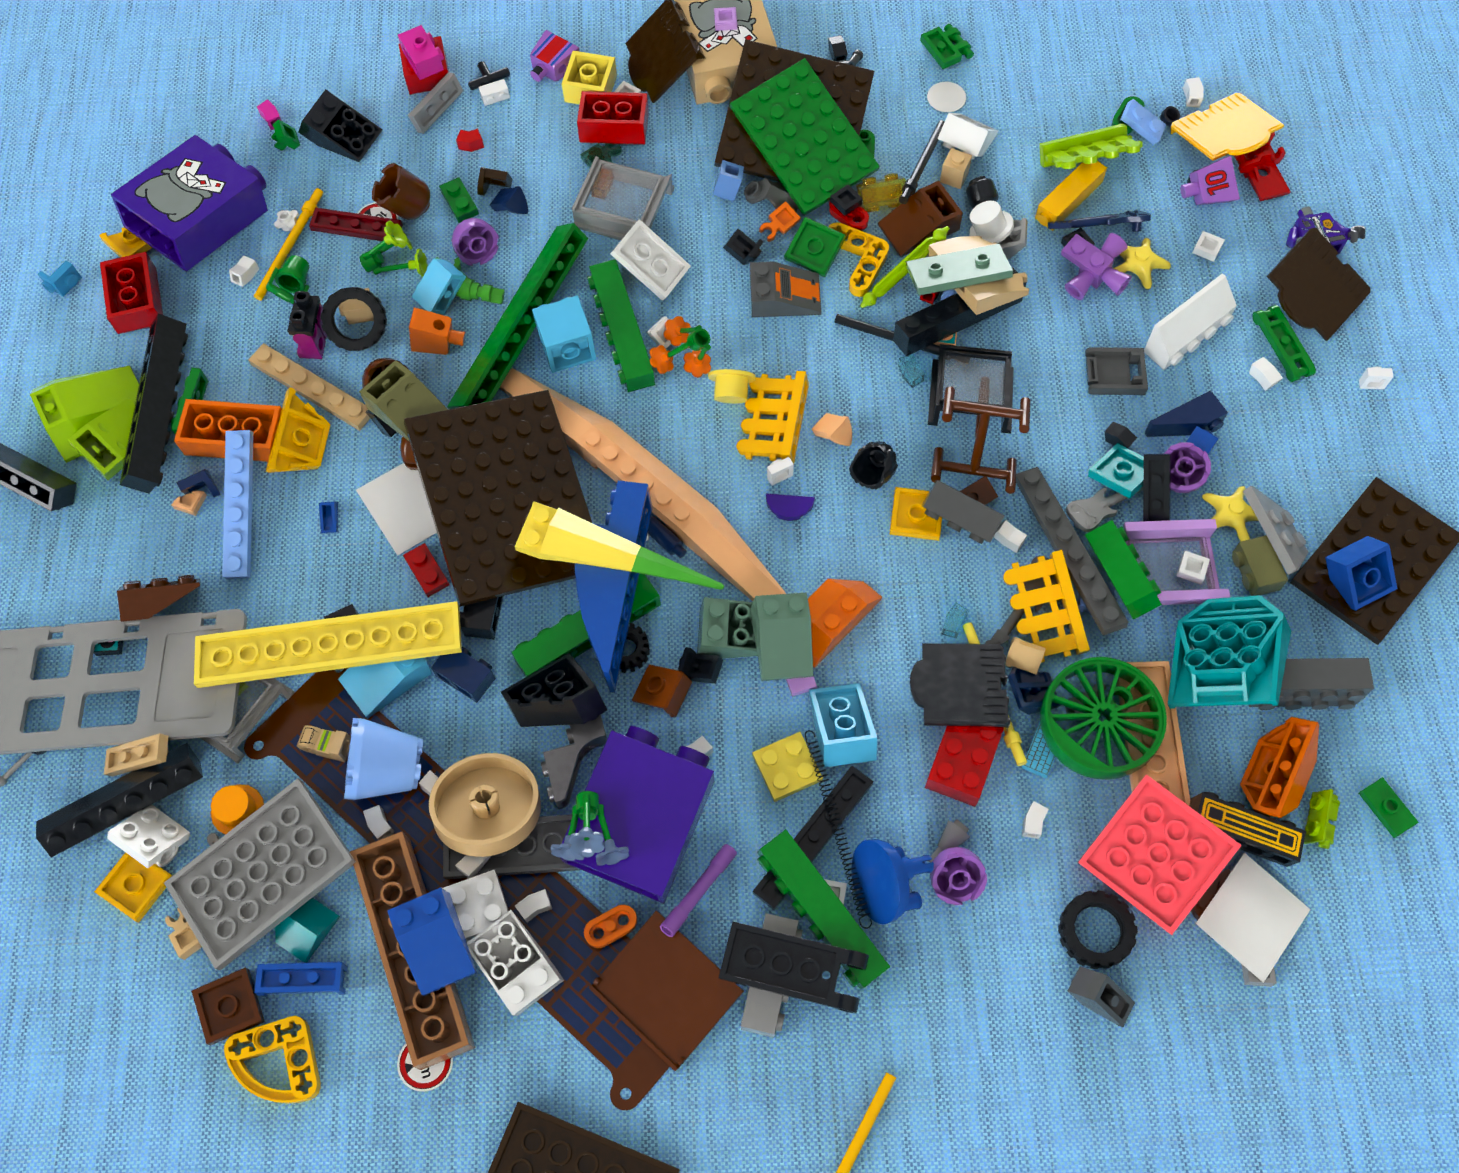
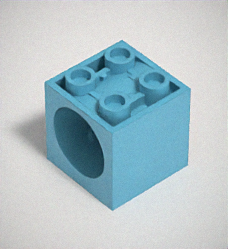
(564, 333)

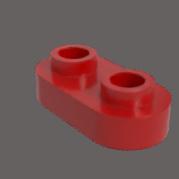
(857, 218)

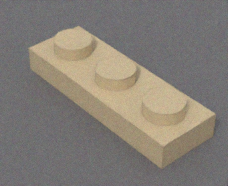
(136, 755)

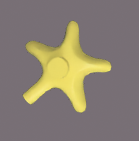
(1141, 262)
(1232, 511)

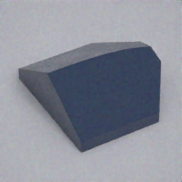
(1030, 689)

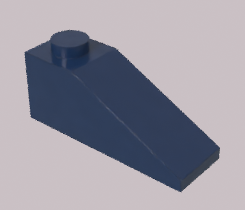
(1202, 412)

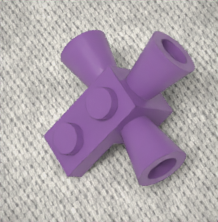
(1095, 265)

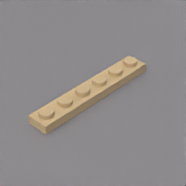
(310, 386)

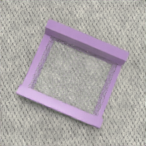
(1161, 550)

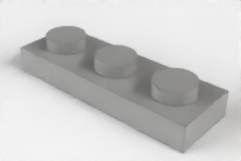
(435, 103)

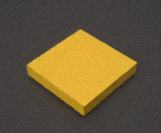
(909, 516)
(133, 886)

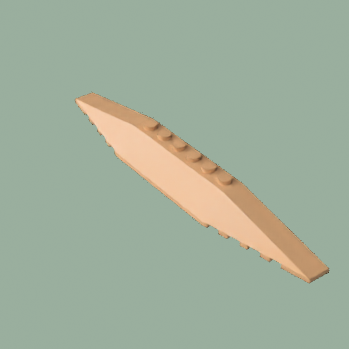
(673, 500)

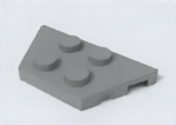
(1279, 529)

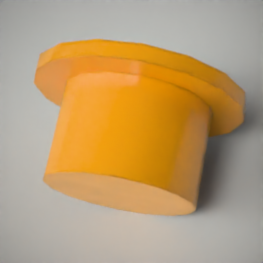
(234, 805)

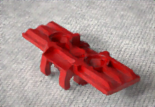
(1266, 159)

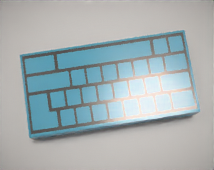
(1039, 755)

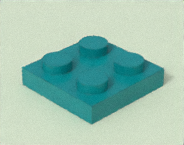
(1120, 470)

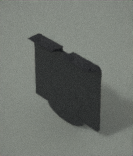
(961, 685)

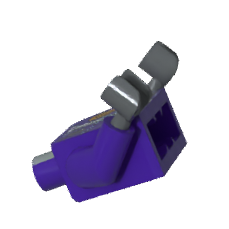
(1333, 231)

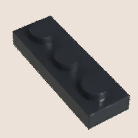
(1157, 487)

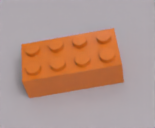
(205, 426)

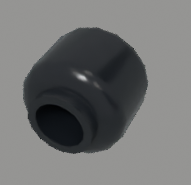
(981, 190)

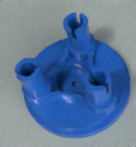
(885, 879)

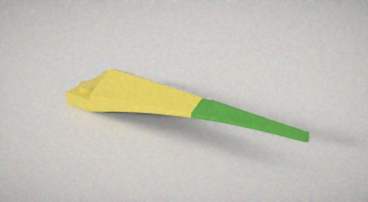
(567, 538)

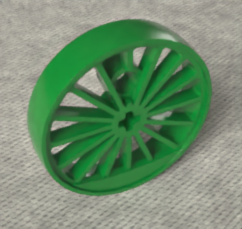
(1075, 756)

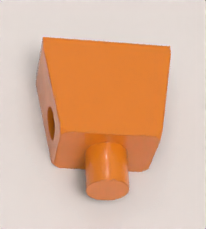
(433, 332)

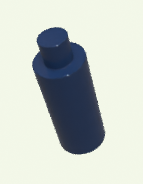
(665, 537)

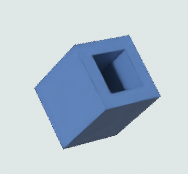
(728, 180)

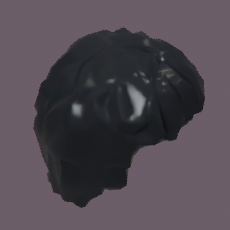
(873, 465)

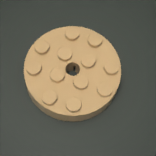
(461, 797)

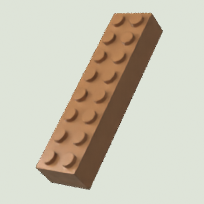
(431, 1023)

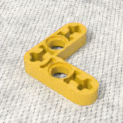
(866, 251)

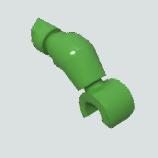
(473, 290)

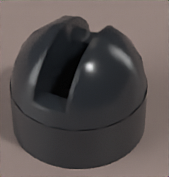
(1169, 115)

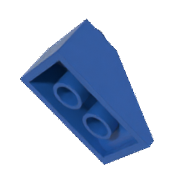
(432, 940)

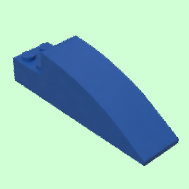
(609, 593)

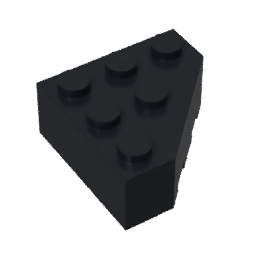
(555, 696)

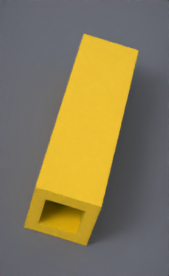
(1070, 193)

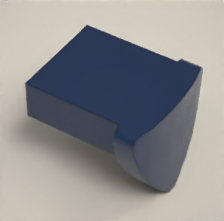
(511, 200)
(197, 481)

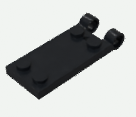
(789, 966)

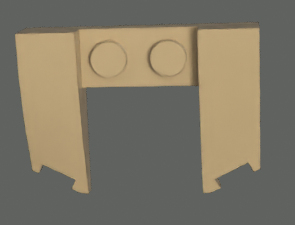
(985, 295)

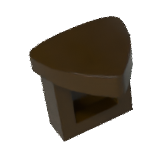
(492, 177)

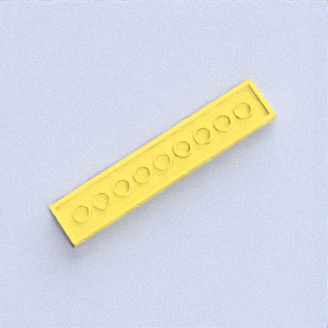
(327, 644)

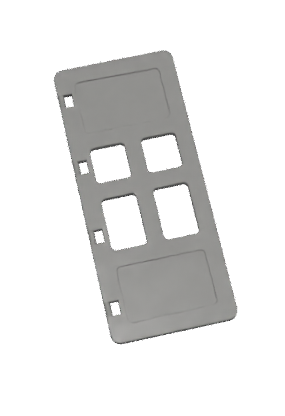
(167, 697)

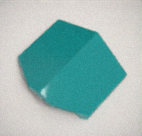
(305, 929)

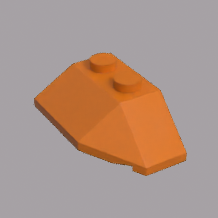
(835, 611)
(1281, 767)

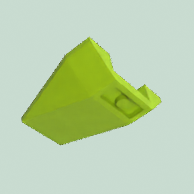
(75, 400)

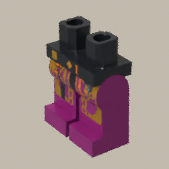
(306, 325)

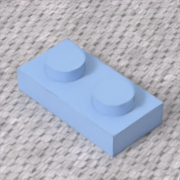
(1143, 121)

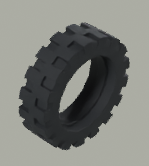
(336, 336)
(1113, 906)

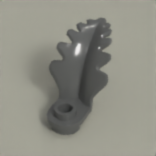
(769, 190)

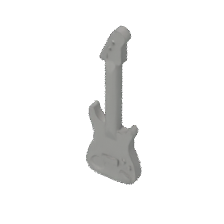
(1091, 511)

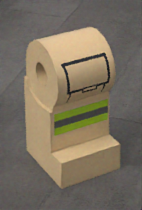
(325, 743)

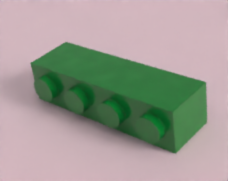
(1124, 570)

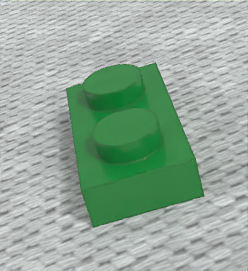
(458, 199)

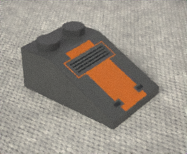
(783, 290)

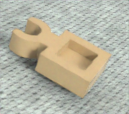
(182, 938)

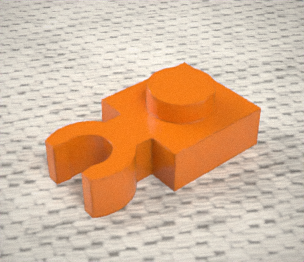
(781, 220)

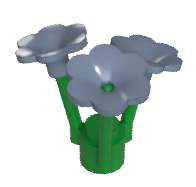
(586, 841)

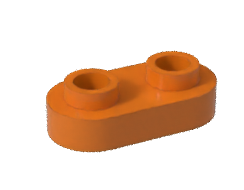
(610, 925)

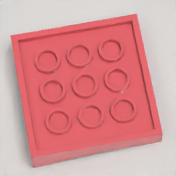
(1159, 854)

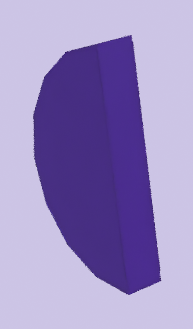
(789, 506)

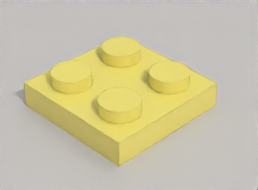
(786, 766)

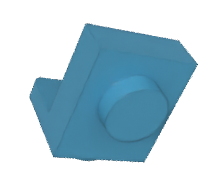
(61, 280)

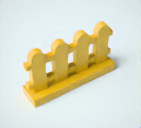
(788, 429)
(1049, 594)

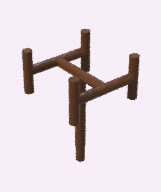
(982, 424)

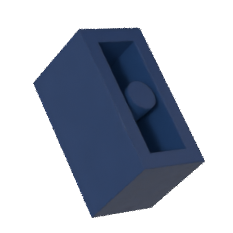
(464, 673)

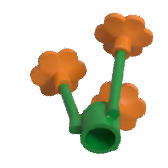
(678, 332)

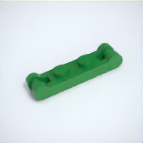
(1284, 343)

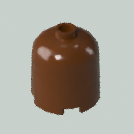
(401, 192)

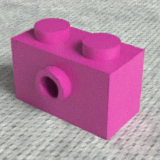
(421, 52)

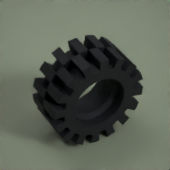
(641, 651)

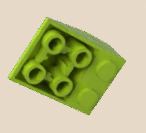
(106, 439)

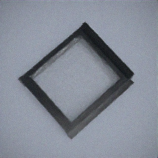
(976, 376)

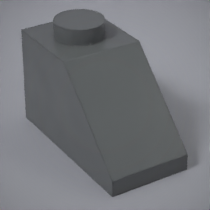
(1101, 995)

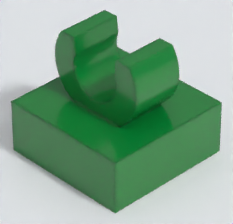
(285, 136)

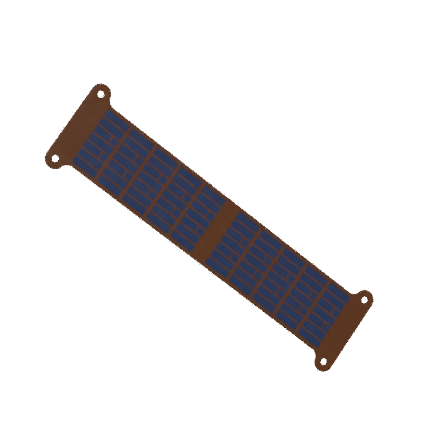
(558, 931)

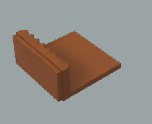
(663, 689)

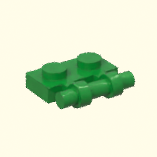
(941, 47)

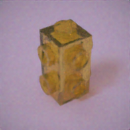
(881, 192)

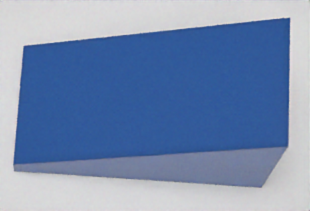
(328, 516)

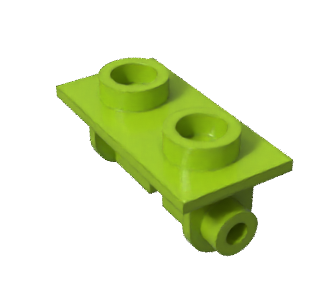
(1322, 808)

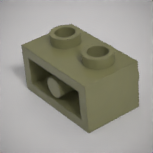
(1259, 566)

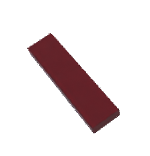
(350, 224)

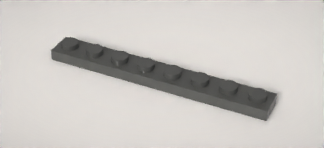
(1063, 537)

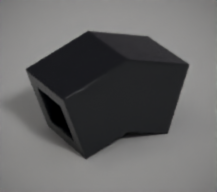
(837, 48)
(1119, 434)

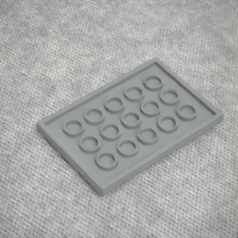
(259, 874)

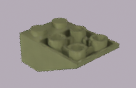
(399, 395)

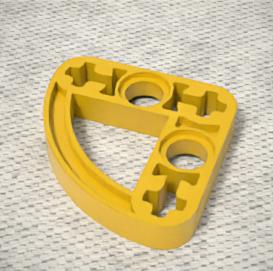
(291, 1045)

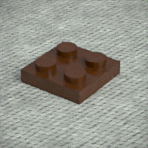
(227, 1006)

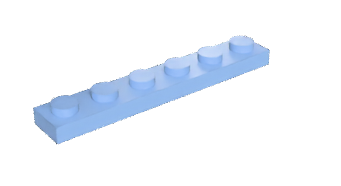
(237, 504)

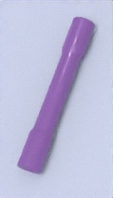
(680, 913)

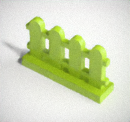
(1088, 147)

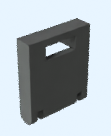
(1110, 372)

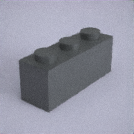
(962, 512)

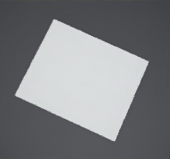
(399, 507)
(1253, 917)

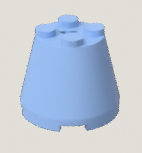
(381, 761)

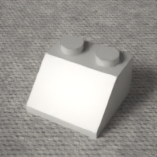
(966, 134)

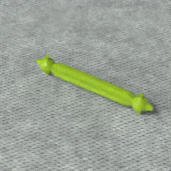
(900, 270)

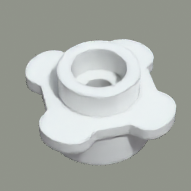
(286, 219)

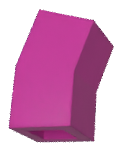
(268, 113)

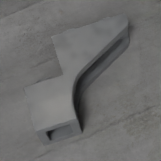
(564, 762)

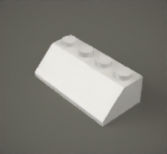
(1191, 323)

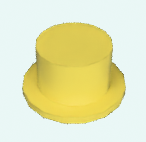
(731, 385)

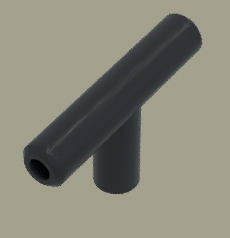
(487, 76)

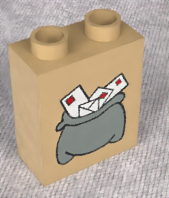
(715, 75)

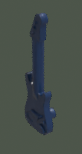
(1135, 217)

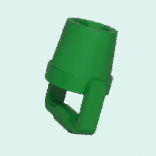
(289, 278)

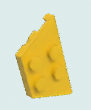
(298, 437)

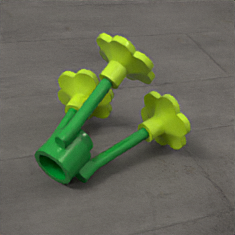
(395, 237)

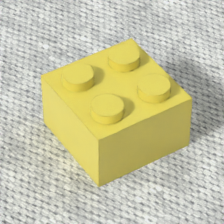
(588, 73)

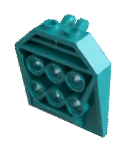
(1229, 654)

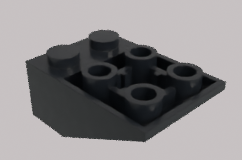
(339, 127)

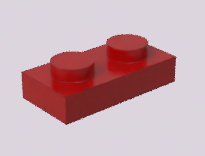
(426, 570)

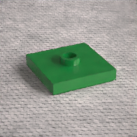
(815, 246)

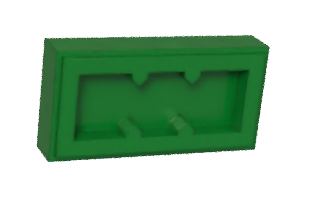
(1388, 807)

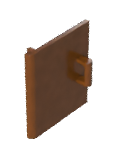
(665, 991)

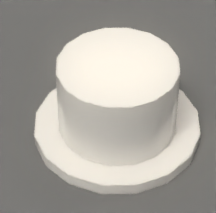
(990, 222)

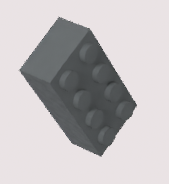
(1323, 683)

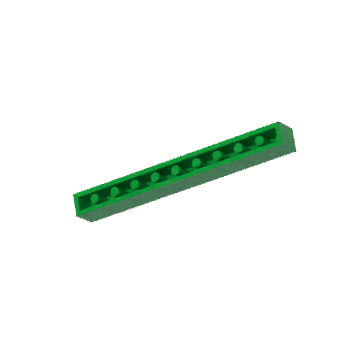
(518, 319)

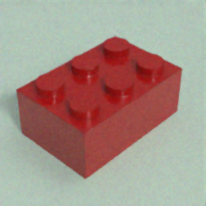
(613, 117)
(131, 292)
(964, 762)

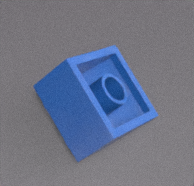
(1362, 571)

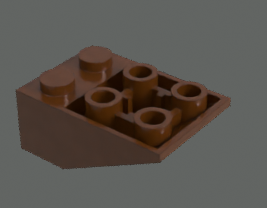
(915, 221)
(146, 600)

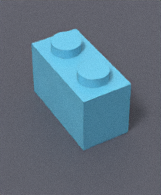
(438, 286)

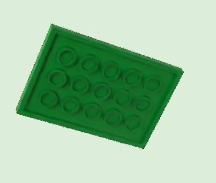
(804, 136)

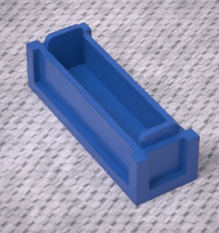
(300, 978)

